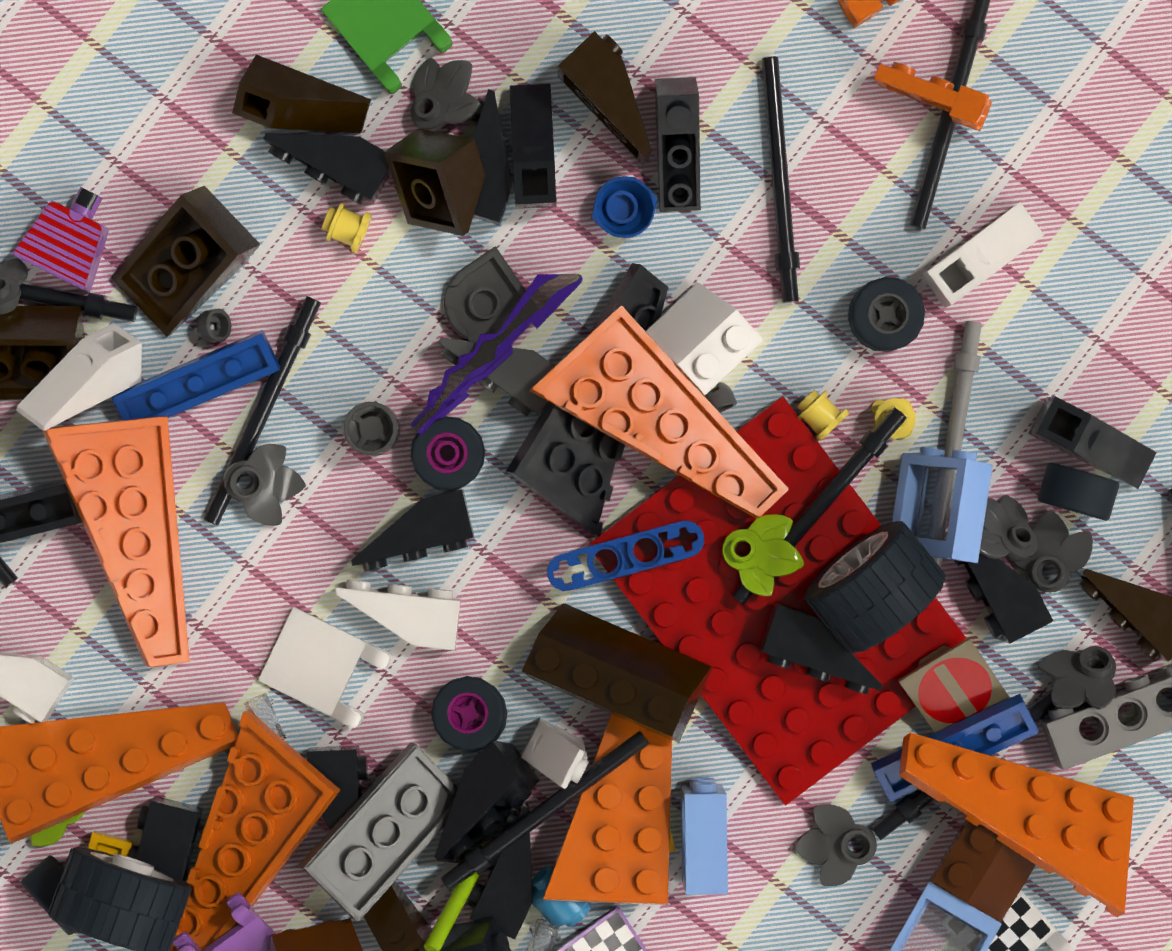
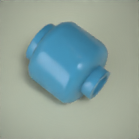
(556, 912)

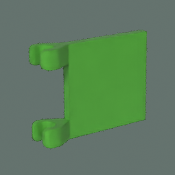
(382, 29)

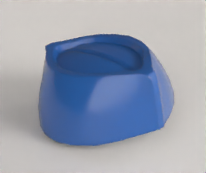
(624, 207)

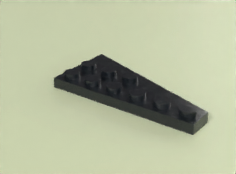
(568, 458)

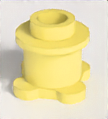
(346, 226)
(882, 408)
(820, 413)

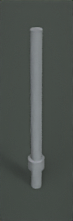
(967, 363)

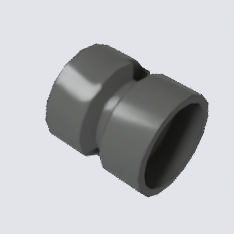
(371, 428)

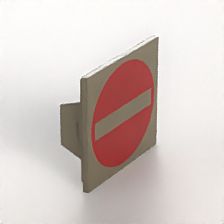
(953, 685)

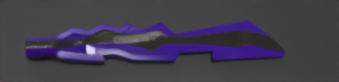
(491, 350)

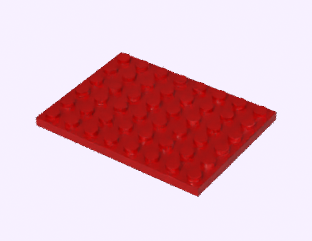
(778, 715)

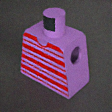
(67, 240)

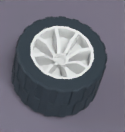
(875, 587)
(119, 900)

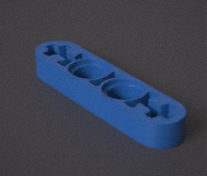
(626, 560)

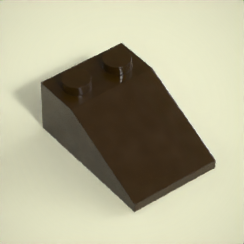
(602, 84)
(185, 259)

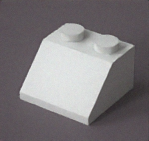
(704, 337)

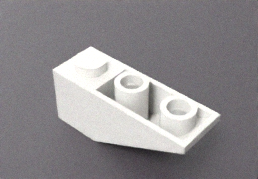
(982, 255)
(85, 377)
(416, 618)
(32, 685)
(556, 753)

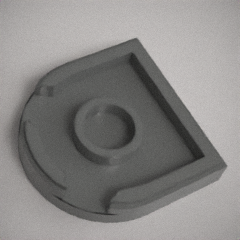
(482, 296)

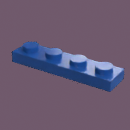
(199, 379)
(983, 732)

